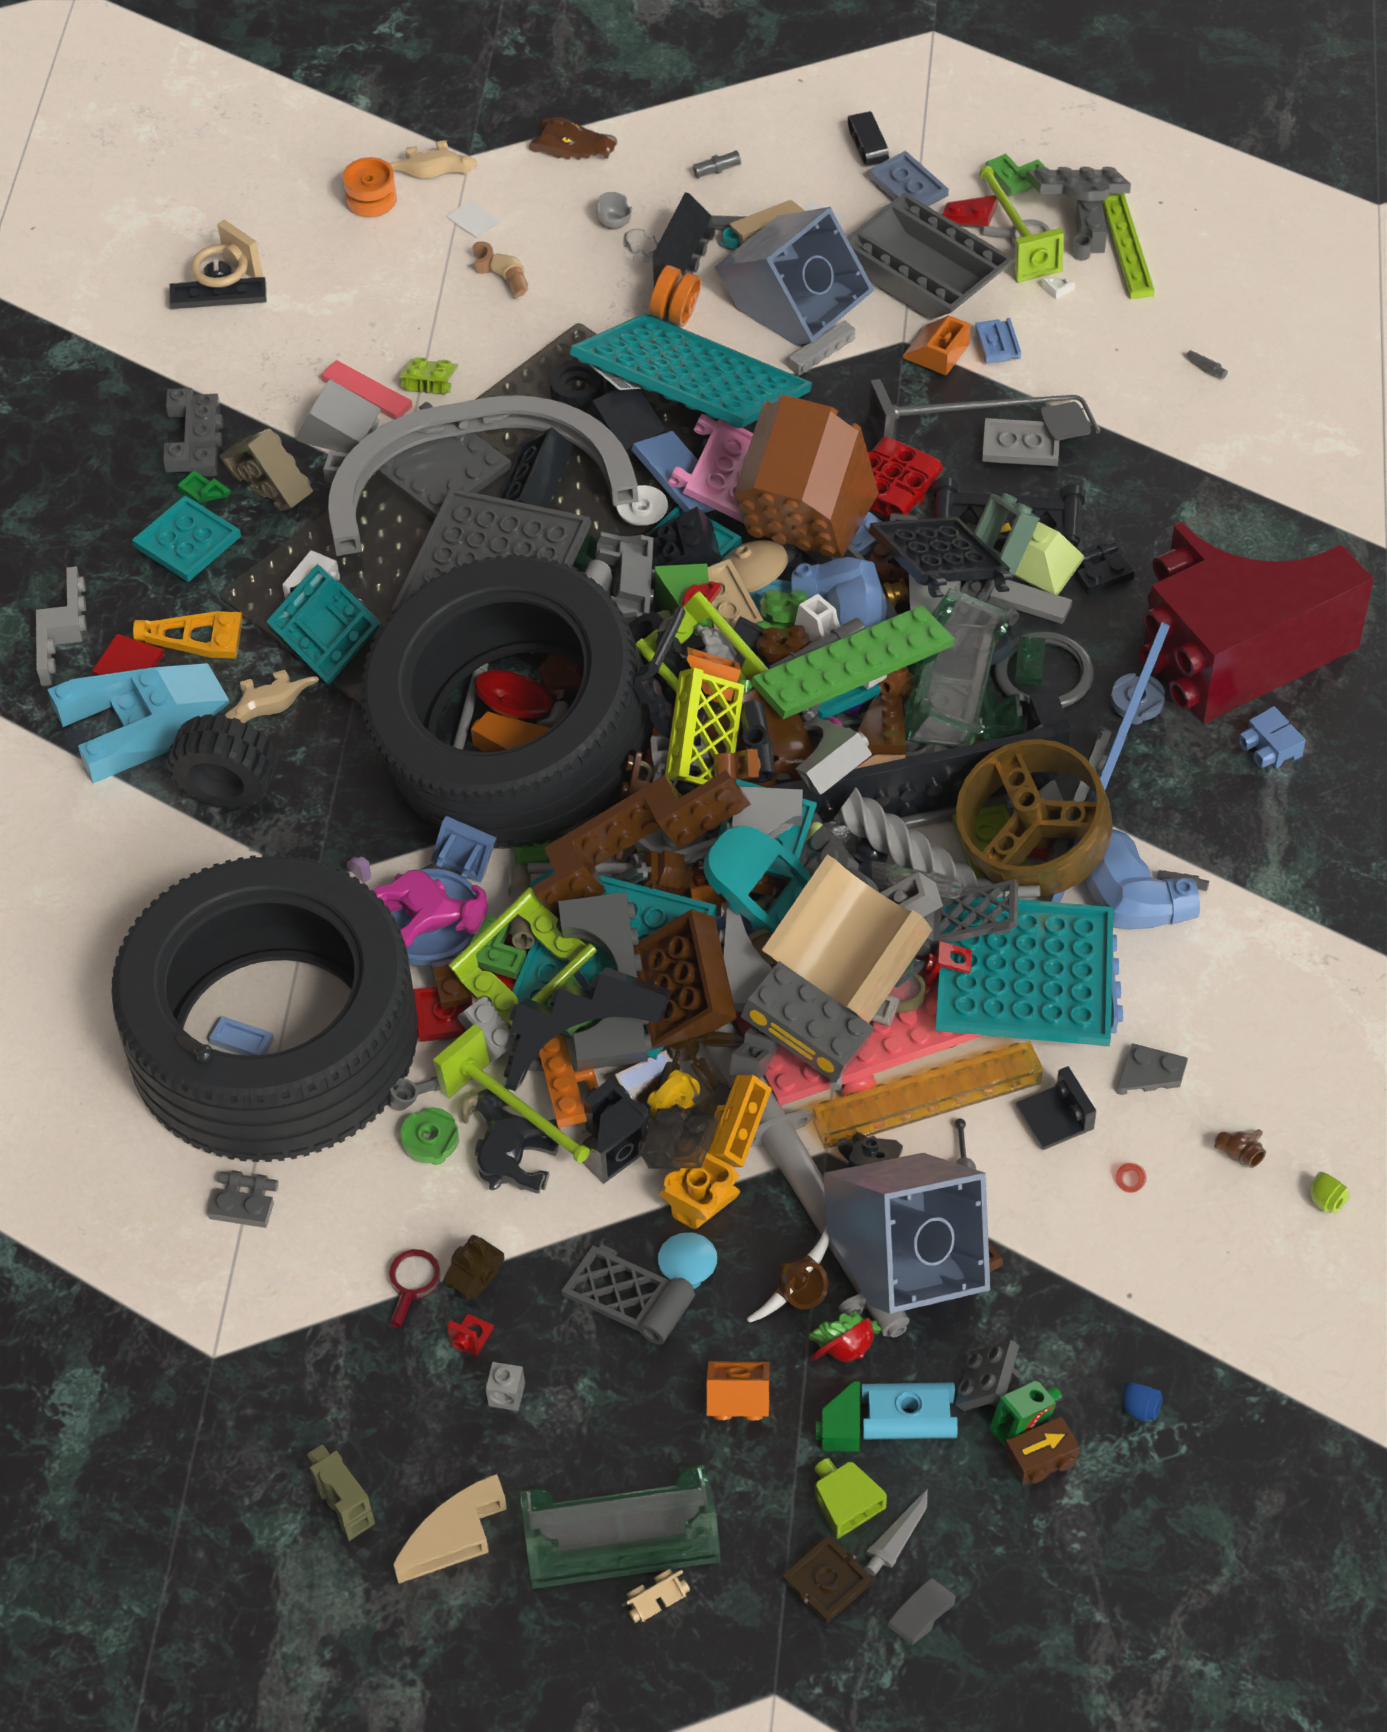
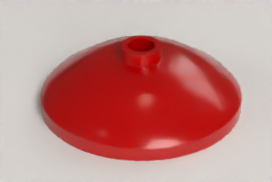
(513, 695)

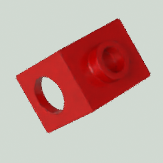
(941, 958)
(466, 1339)

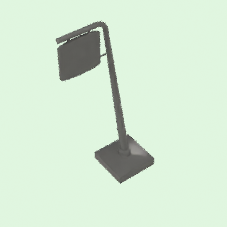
(1061, 420)

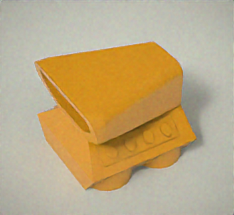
(700, 1192)

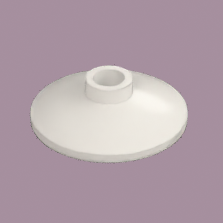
(649, 509)

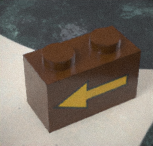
(1042, 1451)

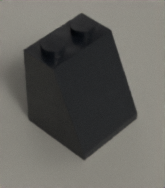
(627, 417)

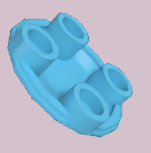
(687, 1257)

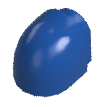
(1141, 1401)

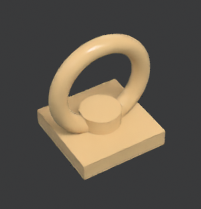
(237, 249)

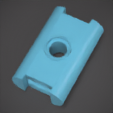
(928, 1401)

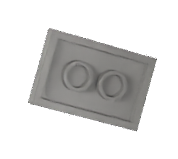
(1019, 443)

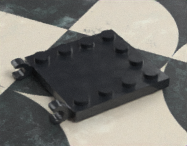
(940, 552)

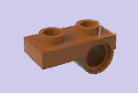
(740, 765)

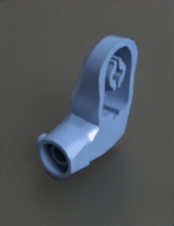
(847, 585)
(1137, 898)

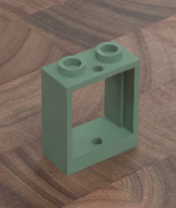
(1021, 531)

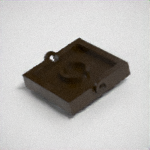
(827, 1579)

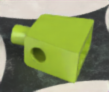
(847, 1496)

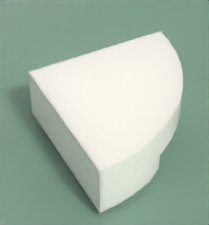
(1057, 287)

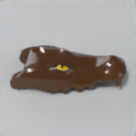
(569, 139)

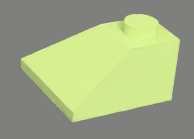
(1048, 560)

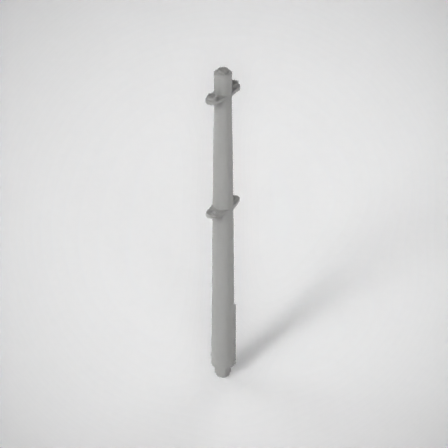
(782, 1141)

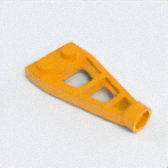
(224, 635)

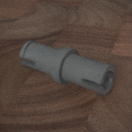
(716, 164)

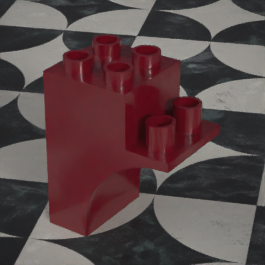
(1248, 621)

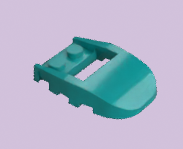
(739, 862)

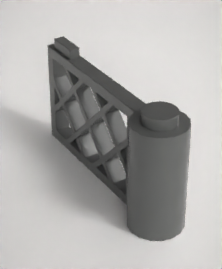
(940, 920)
(662, 1308)

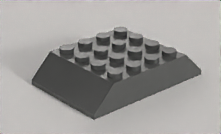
(925, 257)

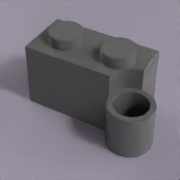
(1090, 230)

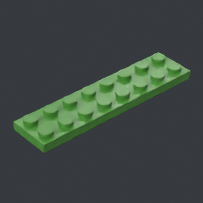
(852, 661)

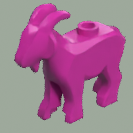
(430, 906)

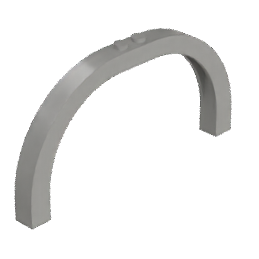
(469, 418)

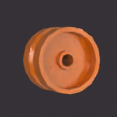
(369, 187)
(675, 296)

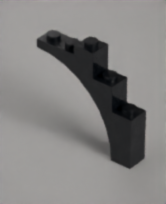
(614, 996)

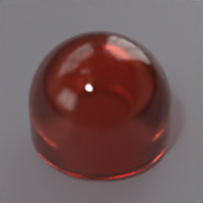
(1127, 1167)

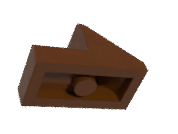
(449, 989)

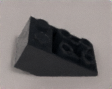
(685, 541)

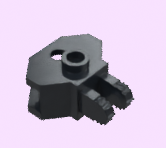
(868, 1149)

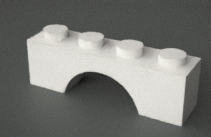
(818, 620)

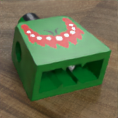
(1024, 1410)

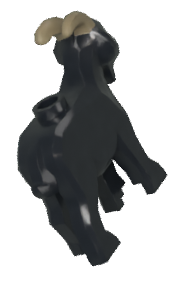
(504, 1143)

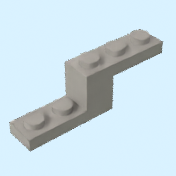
(60, 626)

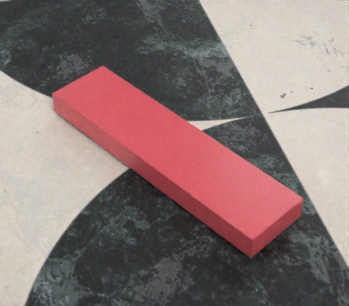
(390, 402)

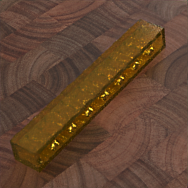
(928, 1094)

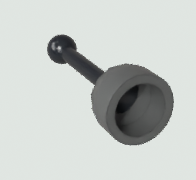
(960, 1124)

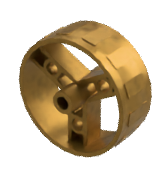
(1012, 767)

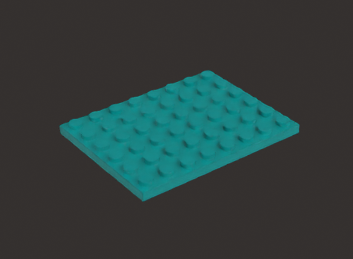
(689, 369)

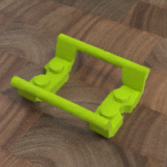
(697, 610)
(545, 930)

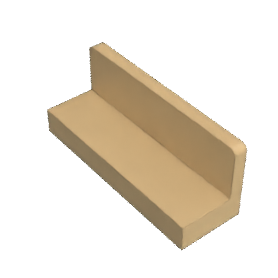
(752, 224)

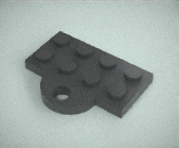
(1078, 184)

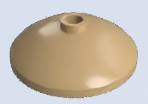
(758, 563)

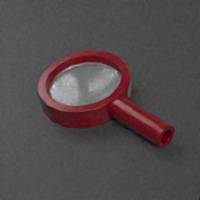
(412, 1276)

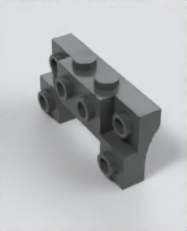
(202, 432)
(632, 571)

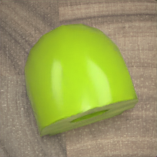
(1328, 1192)

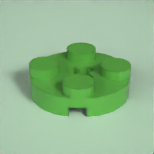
(782, 605)
(434, 1150)

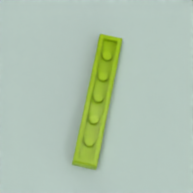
(1127, 246)

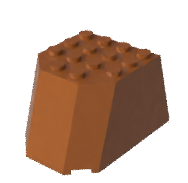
(805, 477)

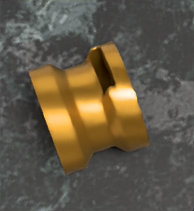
(897, 592)

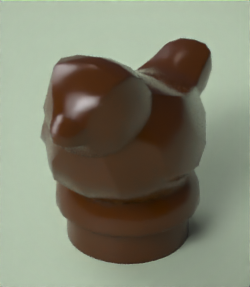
(1242, 1146)

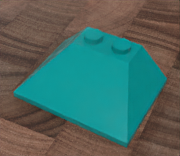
(324, 623)

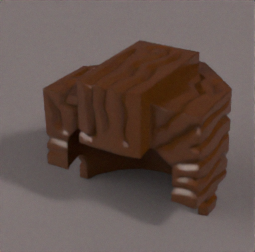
(668, 872)

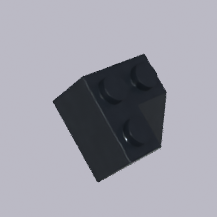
(616, 1142)

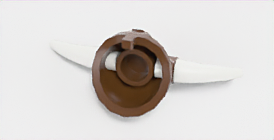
(799, 1282)

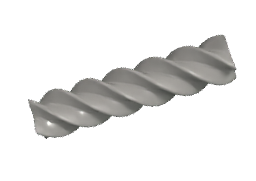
(906, 846)

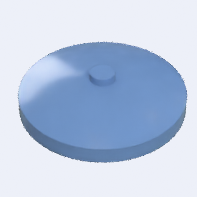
(446, 941)

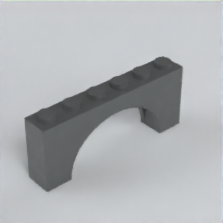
(607, 924)

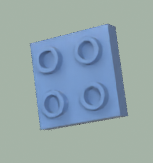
(463, 849)

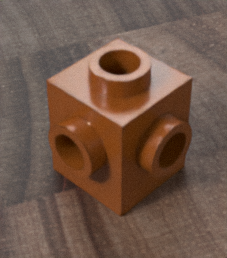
(897, 683)

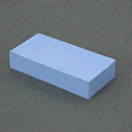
(241, 1037)

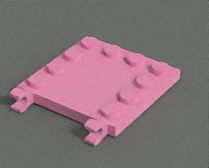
(717, 468)

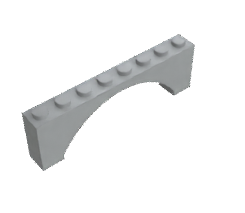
(772, 813)

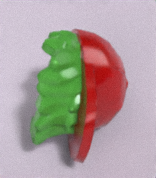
(845, 1338)

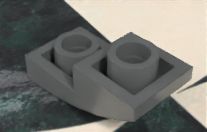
(921, 1611)

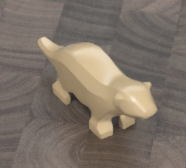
(434, 162)
(268, 698)

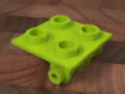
(436, 374)

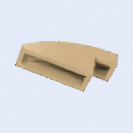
(451, 1531)

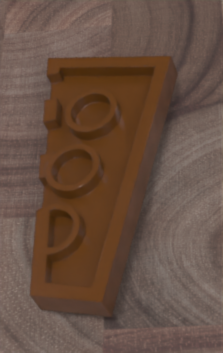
(885, 725)

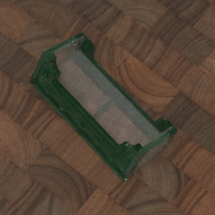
(953, 682)
(621, 1531)

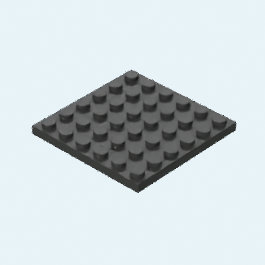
(489, 526)

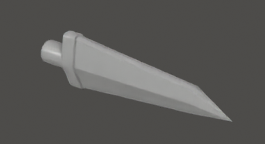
(891, 1543)

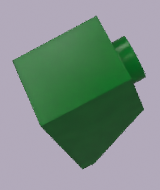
(841, 1422)

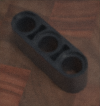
(868, 138)

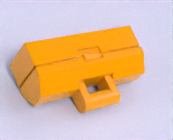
(739, 1119)

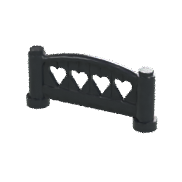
(1063, 511)

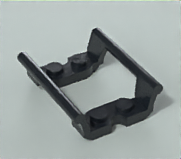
(649, 689)

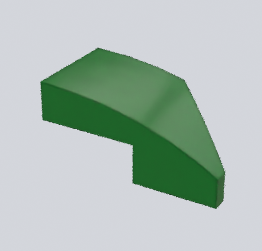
(201, 489)

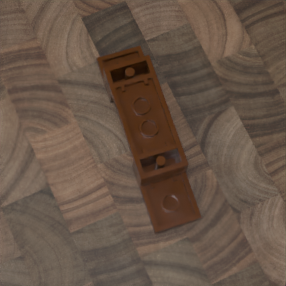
(629, 821)

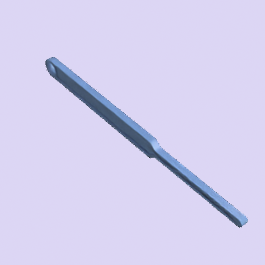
(1126, 722)

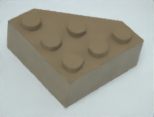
(268, 468)

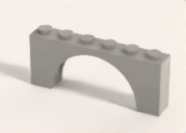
(835, 754)

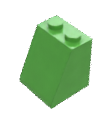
(673, 582)

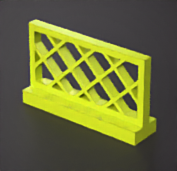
(686, 720)

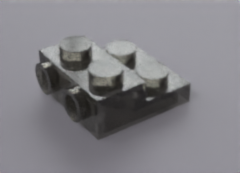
(677, 1139)

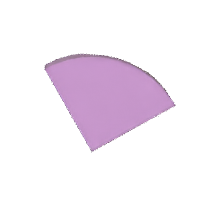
(360, 868)

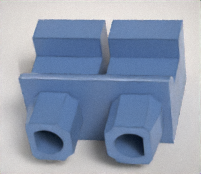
(1273, 739)

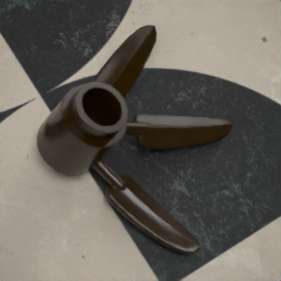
(688, 1049)

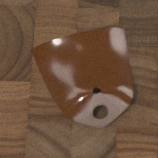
(787, 736)

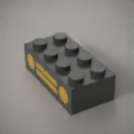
(807, 1022)

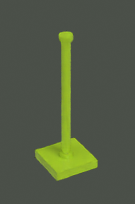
(1036, 253)
(467, 1060)

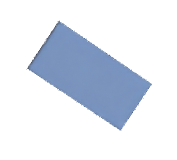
(661, 457)

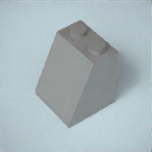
(338, 419)

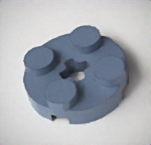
(1148, 707)

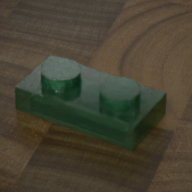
(1030, 660)

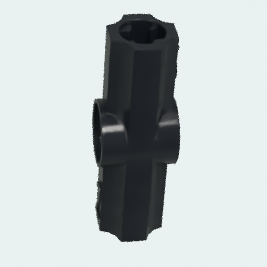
(756, 729)

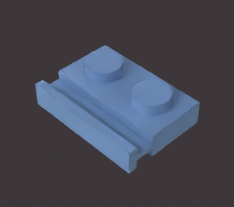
(997, 340)

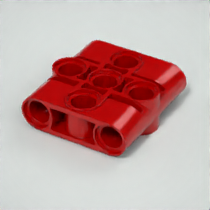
(901, 476)

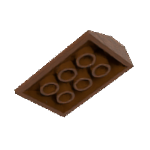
(690, 963)

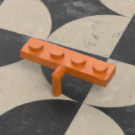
(563, 1082)

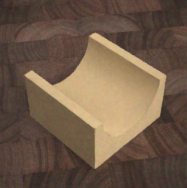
(847, 939)

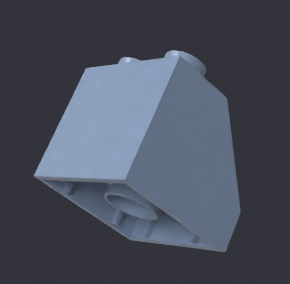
(796, 275)
(910, 1229)

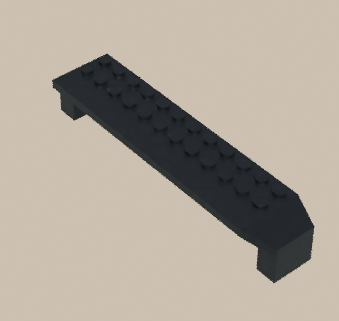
(936, 778)

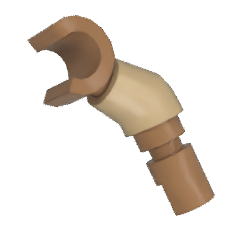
(503, 264)

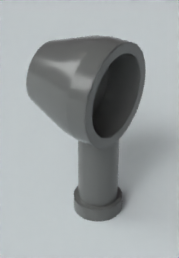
(408, 1091)

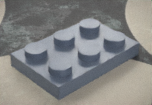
(907, 175)

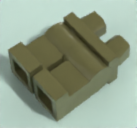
(341, 1491)

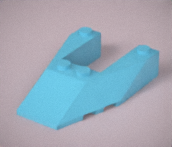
(148, 705)

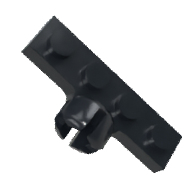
(198, 295)

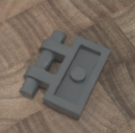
(243, 1207)

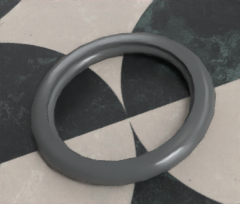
(1059, 640)

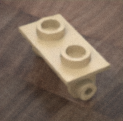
(644, 1600)

